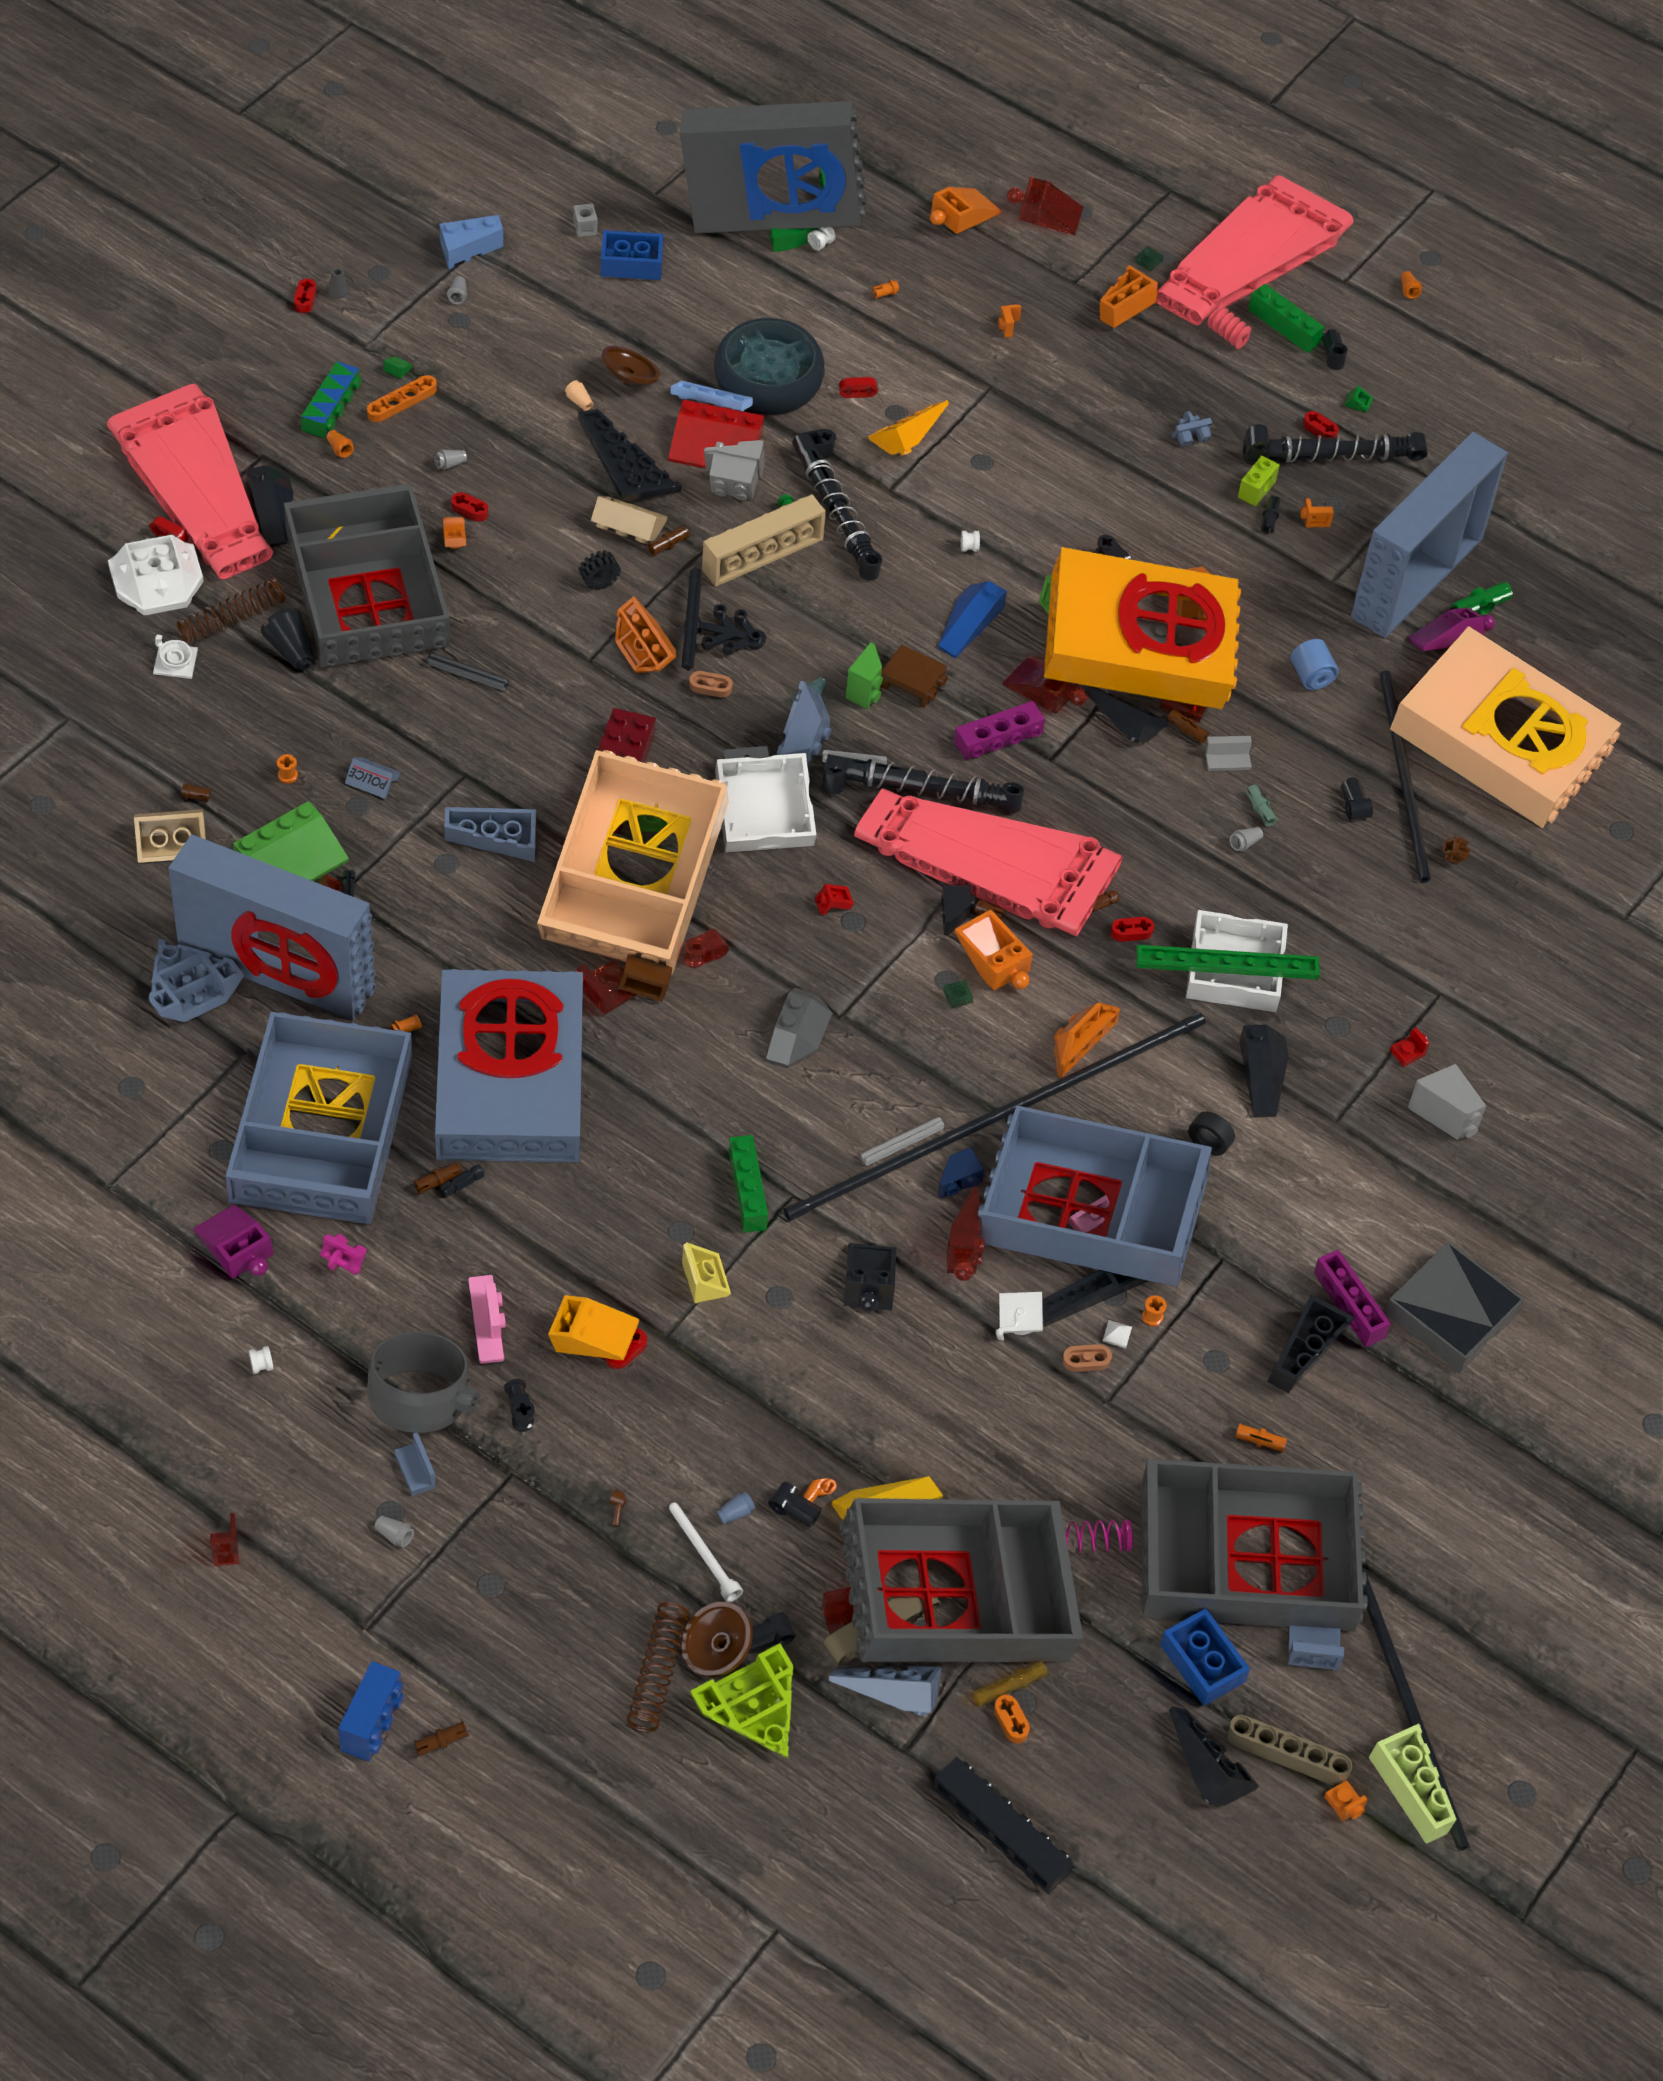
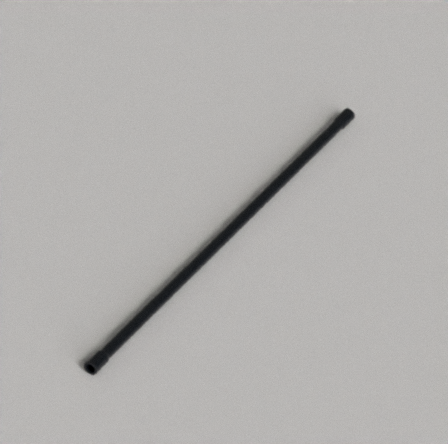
(804, 1206)

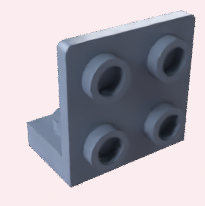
(1315, 1647)

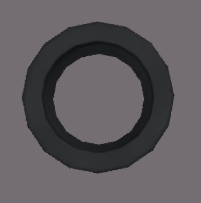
(1216, 1125)

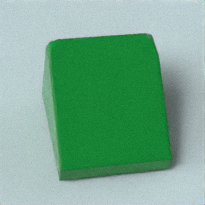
(397, 366)
(1358, 399)

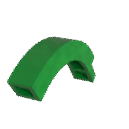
(791, 238)

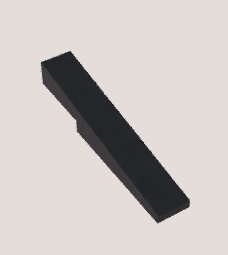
(1085, 1293)

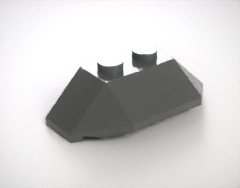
(798, 1028)

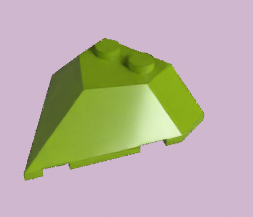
(753, 1700)

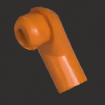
(819, 1488)

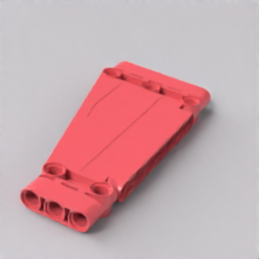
(1253, 247)
(190, 471)
(1001, 859)

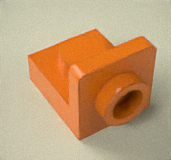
(1316, 516)
(1346, 1801)

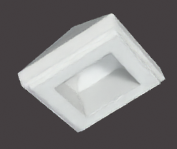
(1117, 1334)

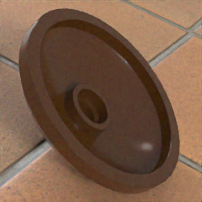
(630, 366)
(709, 1632)

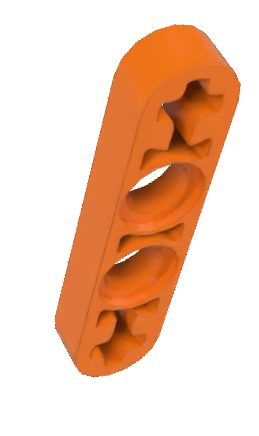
(422, 387)

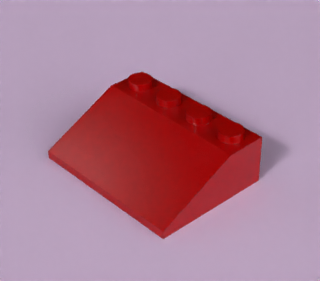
(704, 425)

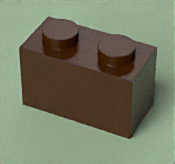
(645, 978)

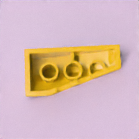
(910, 1489)

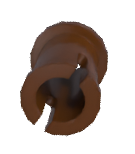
(195, 792)
(983, 907)

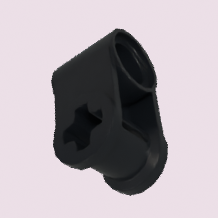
(1108, 546)

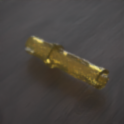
(1019, 1679)

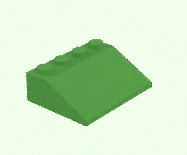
(296, 843)

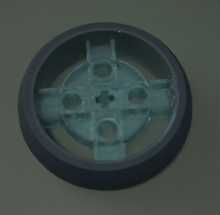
(770, 365)

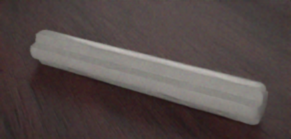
(902, 1141)

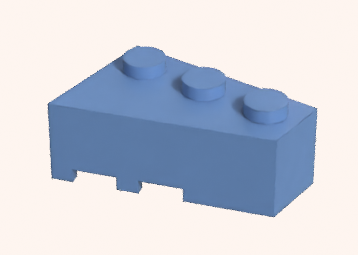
(470, 237)

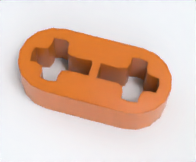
(1006, 1721)

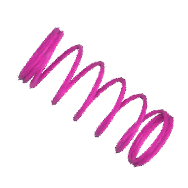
(1126, 1532)

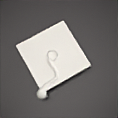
(174, 658)
(1020, 1313)

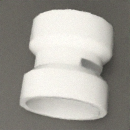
(821, 237)

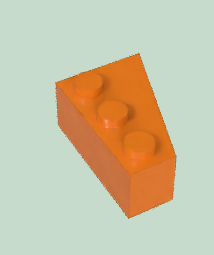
(1128, 297)

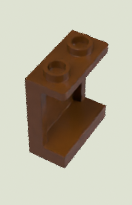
(914, 674)

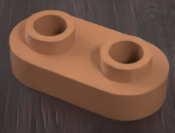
(710, 684)
(1086, 1358)

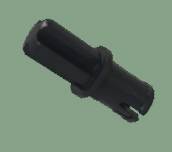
(1270, 514)

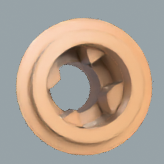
(577, 393)

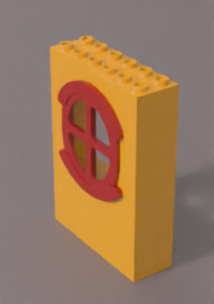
(1100, 644)

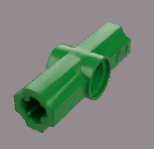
(1485, 600)

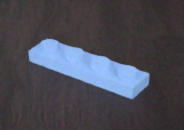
(714, 396)

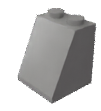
(1448, 1102)

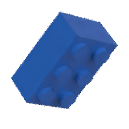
(631, 255)
(1204, 1657)
(371, 1711)

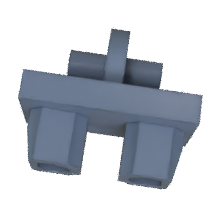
(1190, 426)

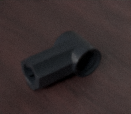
(1335, 349)
(1356, 802)
(789, 1501)
(773, 1631)

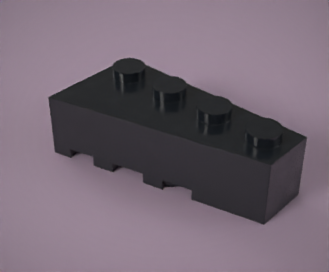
(1309, 1340)

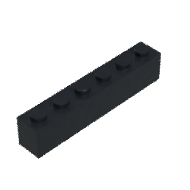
(1003, 1825)

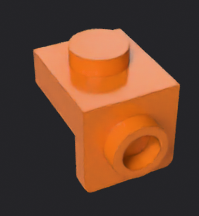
(1009, 315)
(454, 532)

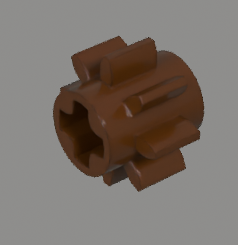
(1456, 850)

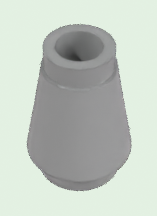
(457, 292)
(449, 458)
(1245, 838)
(395, 1531)

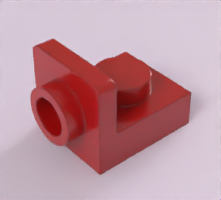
(833, 897)
(1410, 1048)

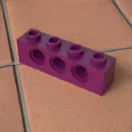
(999, 730)
(1352, 1297)

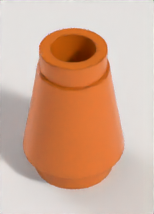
(1411, 286)
(340, 444)

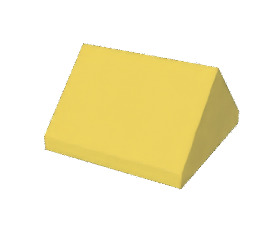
(704, 1273)

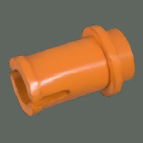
(886, 289)
(407, 1025)

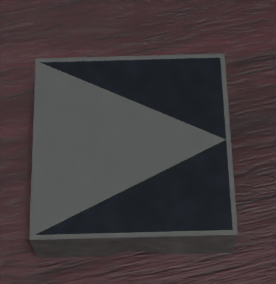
(1454, 1306)

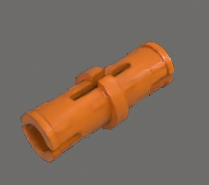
(1278, 1443)

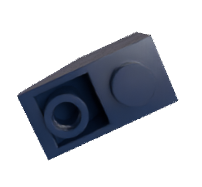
(961, 1172)

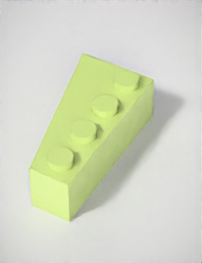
(1414, 1782)

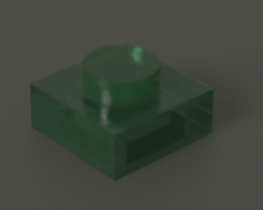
(1149, 259)
(958, 994)

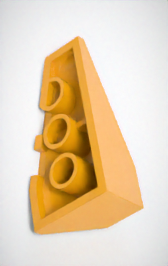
(908, 431)

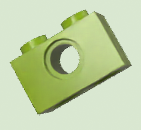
(1258, 481)

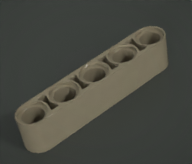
(842, 1642)
(1281, 1739)

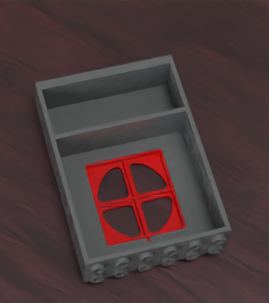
(380, 543)
(1202, 1508)
(1011, 1571)

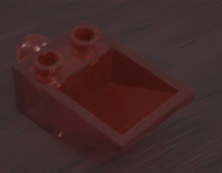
(1047, 206)
(1049, 693)
(964, 1241)

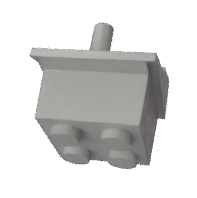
(735, 468)

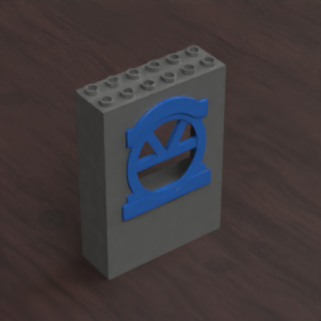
(730, 144)

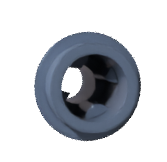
(736, 1508)

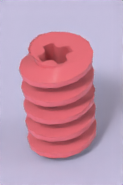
(1229, 327)

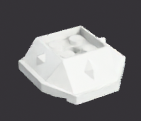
(156, 574)

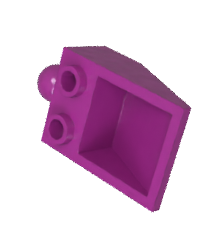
(1448, 627)
(236, 1242)

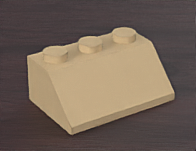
(627, 519)
(164, 833)

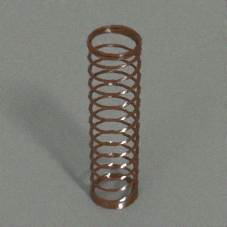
(281, 599)
(637, 1713)

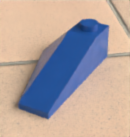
(971, 615)

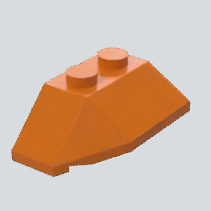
(642, 638)
(1082, 1034)

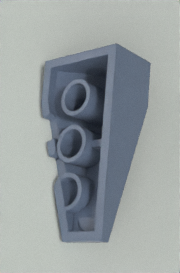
(905, 1689)

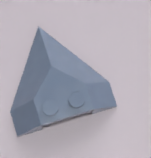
(806, 724)
(190, 981)

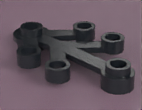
(749, 637)

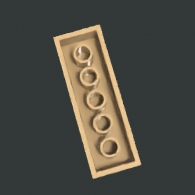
(763, 540)

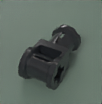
(520, 1407)

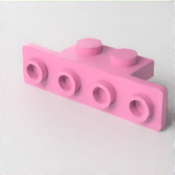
(487, 1318)

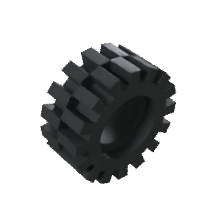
(599, 570)

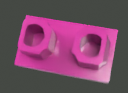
(340, 1254)

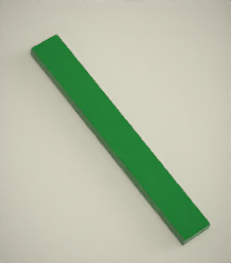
(1227, 962)

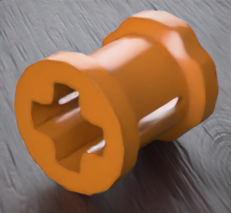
(287, 772)
(1154, 1310)

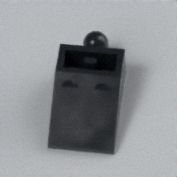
(870, 1277)

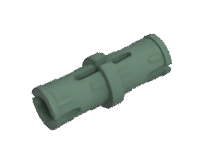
(1261, 805)

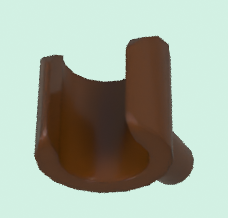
(619, 1499)

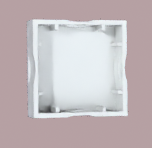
(766, 803)
(1231, 933)

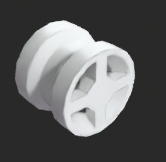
(970, 541)
(260, 1360)

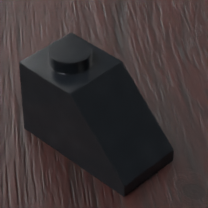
(956, 906)

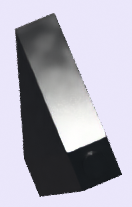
(268, 493)
(1131, 720)
(1265, 1066)
(1211, 1769)

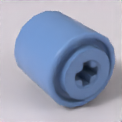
(1314, 664)

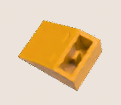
(591, 1329)

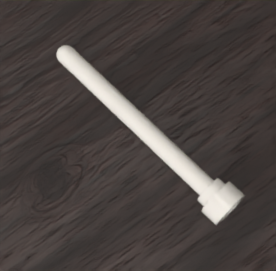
(729, 1589)

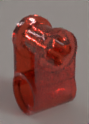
(707, 946)

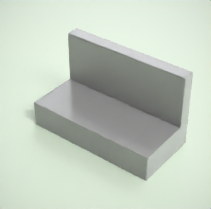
(1228, 753)

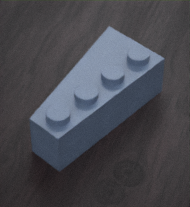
(493, 829)

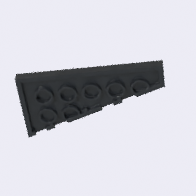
(626, 463)

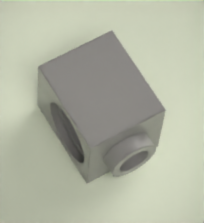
(585, 220)

